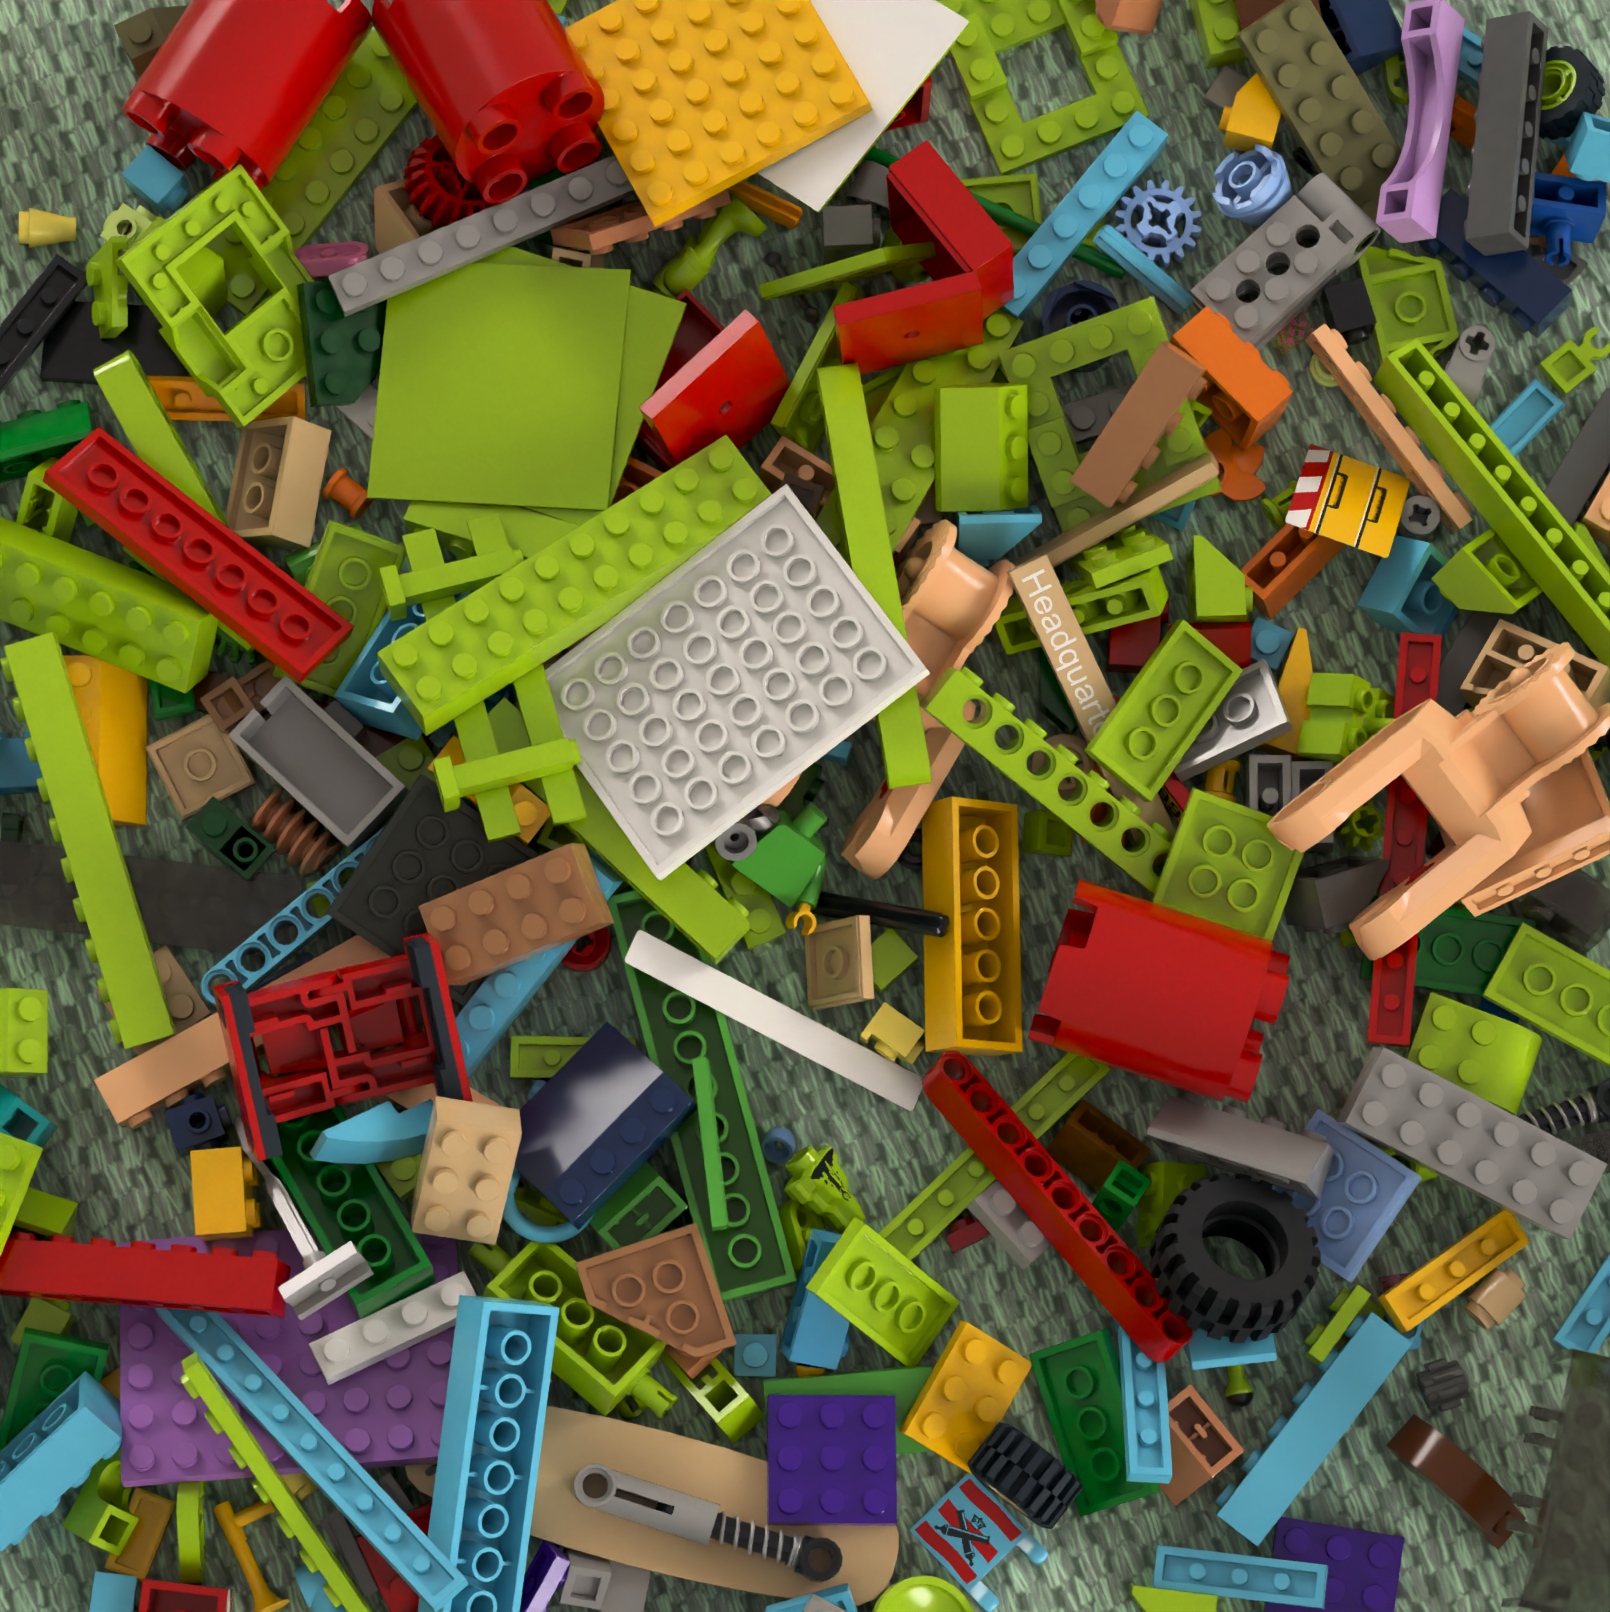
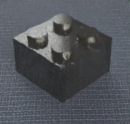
(1572, 908)

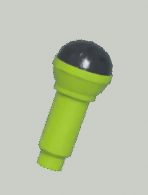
(1238, 1390)

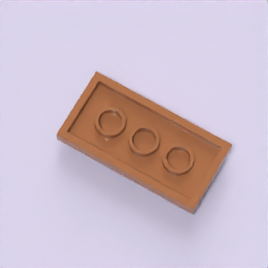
(626, 223)

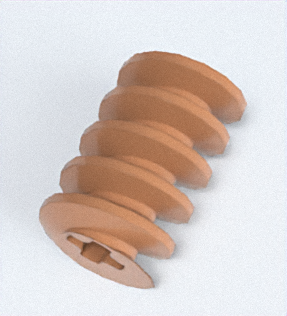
(294, 835)

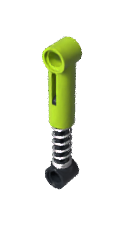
(1585, 1107)

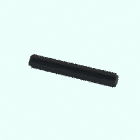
(883, 914)

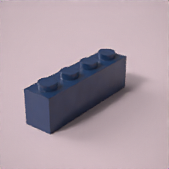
(1507, 279)

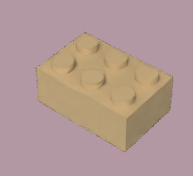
(465, 1170)

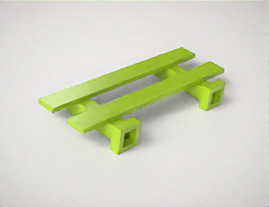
(485, 770)

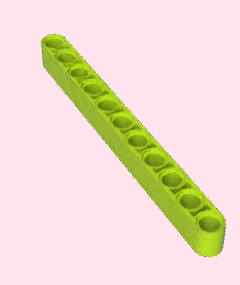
(870, 555)

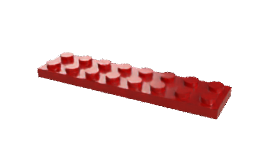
(198, 554)

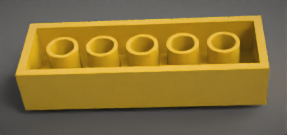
(976, 966)

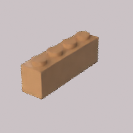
(1139, 424)

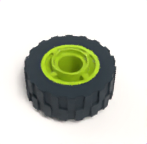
(1568, 89)

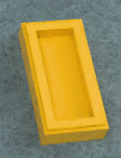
(147, 1535)

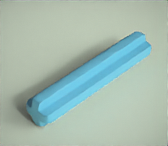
(1143, 269)

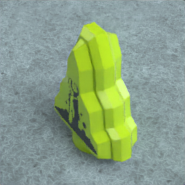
(822, 1186)

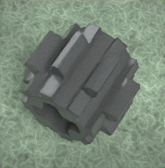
(1442, 1384)

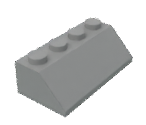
(1243, 1145)

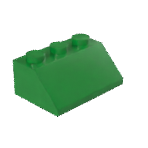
(40, 435)

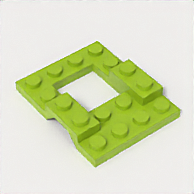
(1010, 23)
(265, 348)
(1050, 438)

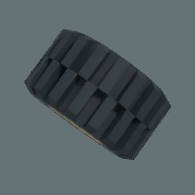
(1025, 1475)

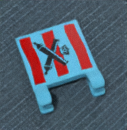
(971, 1535)

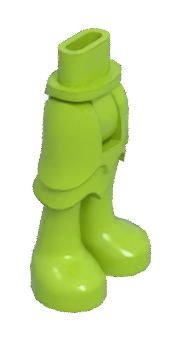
(698, 254)

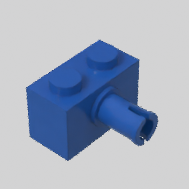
(1565, 212)

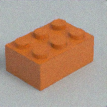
(1239, 386)

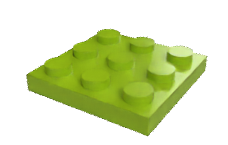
(1227, 866)

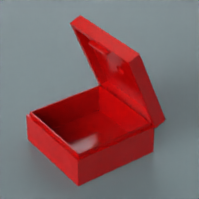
(968, 273)
(711, 386)

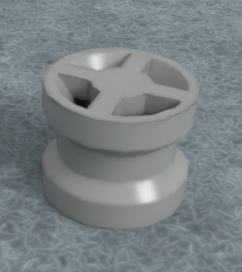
(1412, 524)

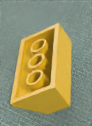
(116, 724)

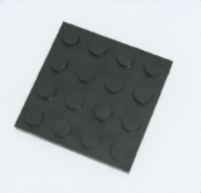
(417, 861)

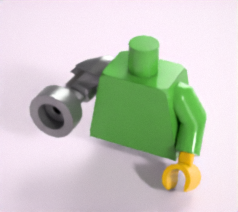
(780, 856)

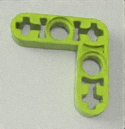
(191, 1532)

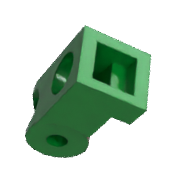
(1120, 1194)

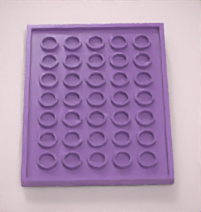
(378, 1414)

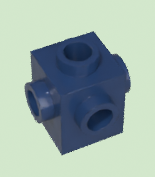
(183, 1123)

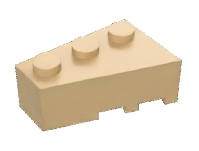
(1514, 646)

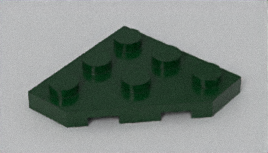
(339, 350)

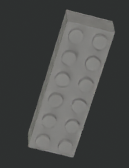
(1471, 1142)

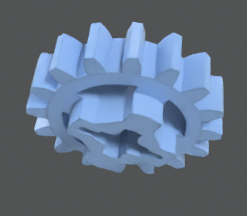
(1170, 213)

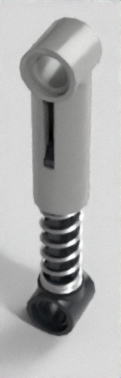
(700, 1521)

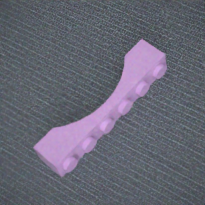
(1432, 54)

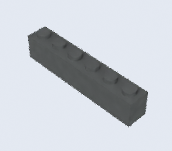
(1506, 134)

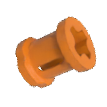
(347, 493)

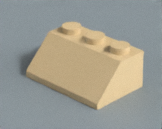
(278, 482)

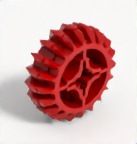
(439, 185)

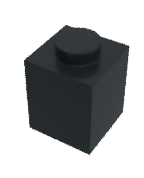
(1349, 310)

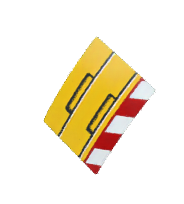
(1348, 501)

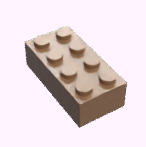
(517, 914)

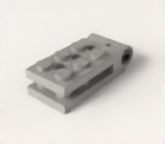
(1317, 214)

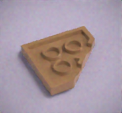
(662, 1290)

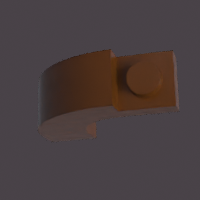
(1456, 1478)

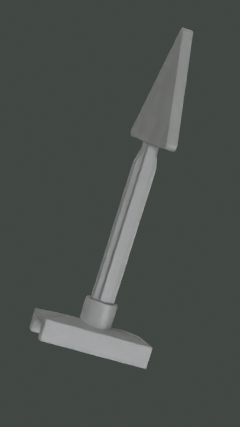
(324, 1274)

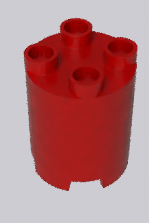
(244, 80)
(496, 87)
(1160, 993)

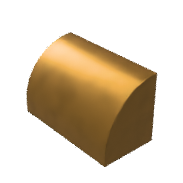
(1094, 1144)

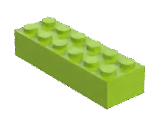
(103, 608)

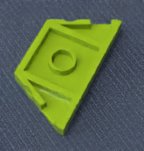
(1408, 301)

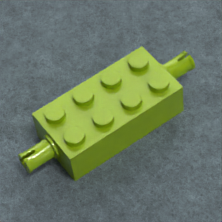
(591, 1349)

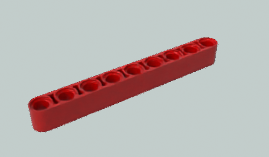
(1055, 1205)

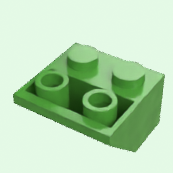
(638, 1209)

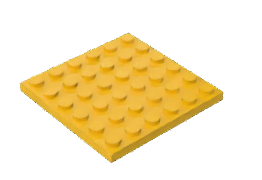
(712, 91)

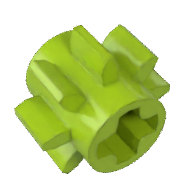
(1372, 828)

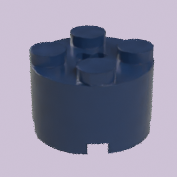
(1074, 305)

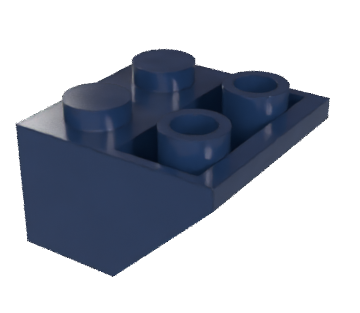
(1363, 31)

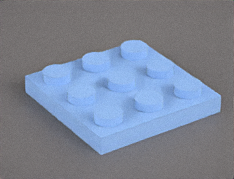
(1357, 1200)

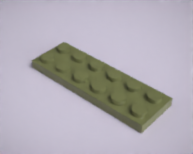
(1322, 100)

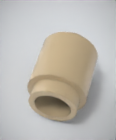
(1495, 1298)

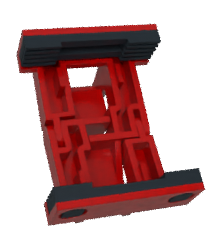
(366, 1014)

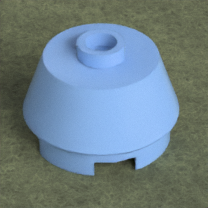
(1252, 185)

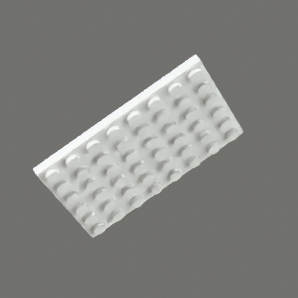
(728, 681)

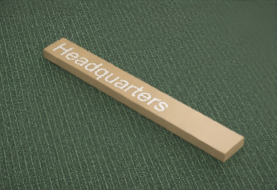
(1076, 670)

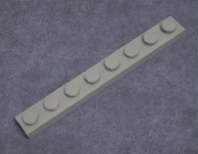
(480, 235)

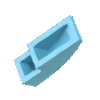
(375, 1136)

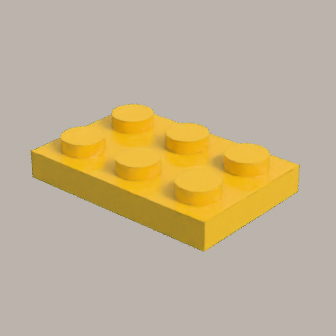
(965, 1395)

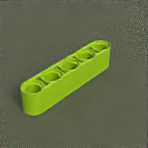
(151, 428)

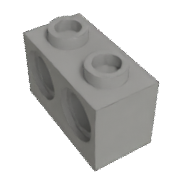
(848, 232)

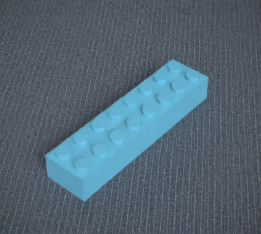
(492, 1447)

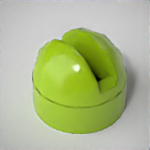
(624, 1410)

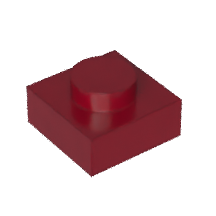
(965, 1234)

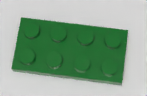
(1458, 950)
(1086, 1415)

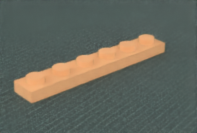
(1380, 416)

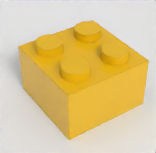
(224, 1194)

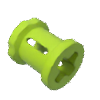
(1278, 506)

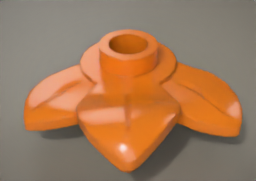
(1236, 467)

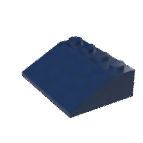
(597, 1124)

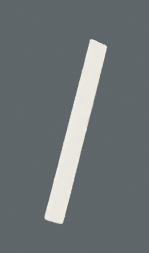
(774, 1020)

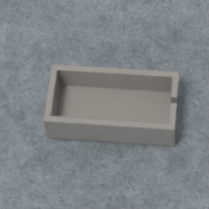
(320, 764)

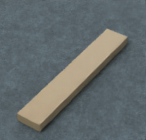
(1120, 516)

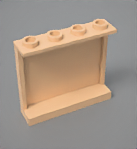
(1568, 831)

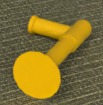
(231, 1525)

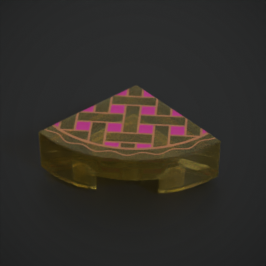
(1293, 334)

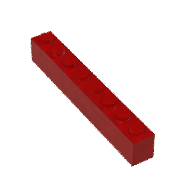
(143, 1275)

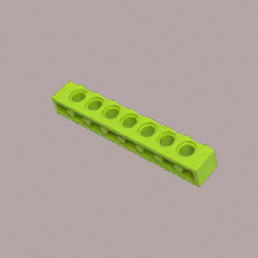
(946, 705)

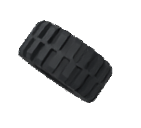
(1215, 1298)

